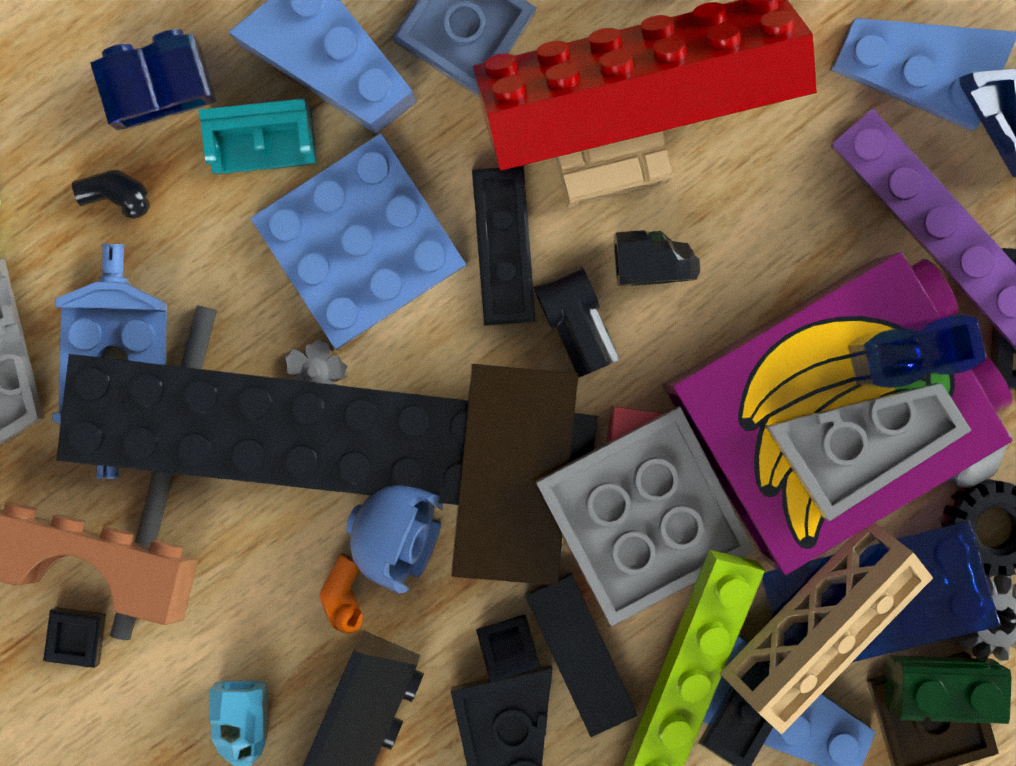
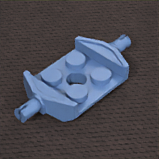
(110, 316)

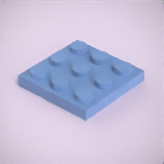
(358, 241)

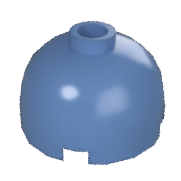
(394, 535)

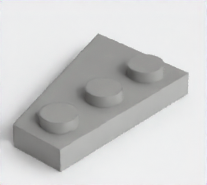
(18, 390)
(867, 444)

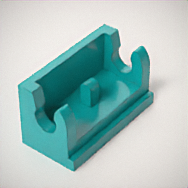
(258, 136)

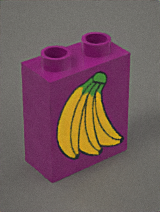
(805, 367)

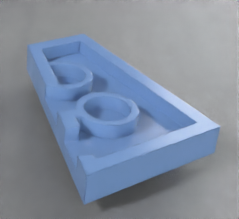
(922, 62)

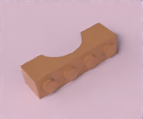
(143, 579)

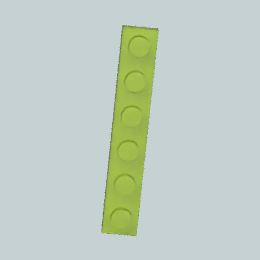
(695, 660)

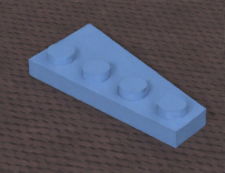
(820, 735)

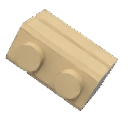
(614, 169)

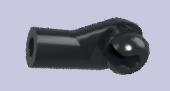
(117, 188)

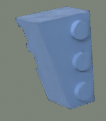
(329, 55)

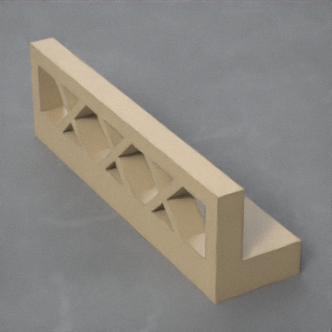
(834, 632)

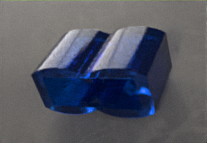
(152, 80)
(907, 355)

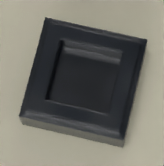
(74, 637)
(508, 648)

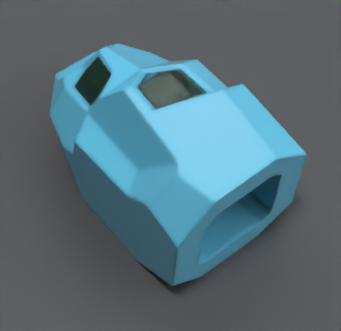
(239, 720)

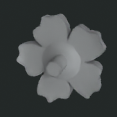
(315, 364)

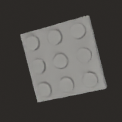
(643, 514)

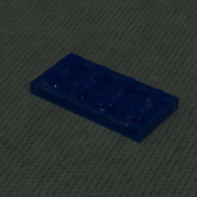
(947, 607)

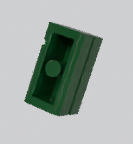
(948, 689)

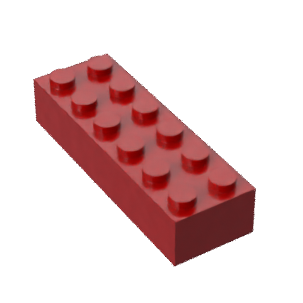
(644, 79)

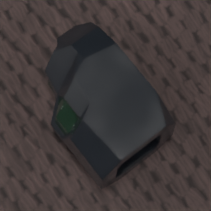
(652, 259)

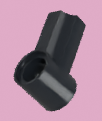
(572, 310)

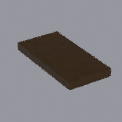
(513, 436)

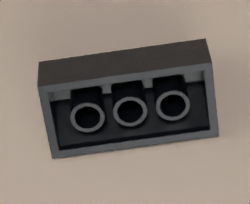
(366, 704)

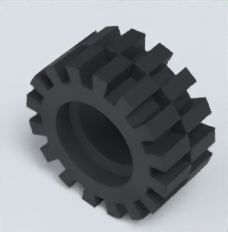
(971, 505)

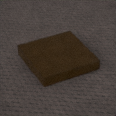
(927, 740)

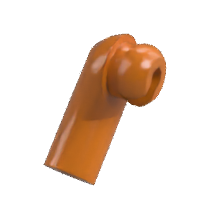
(339, 598)

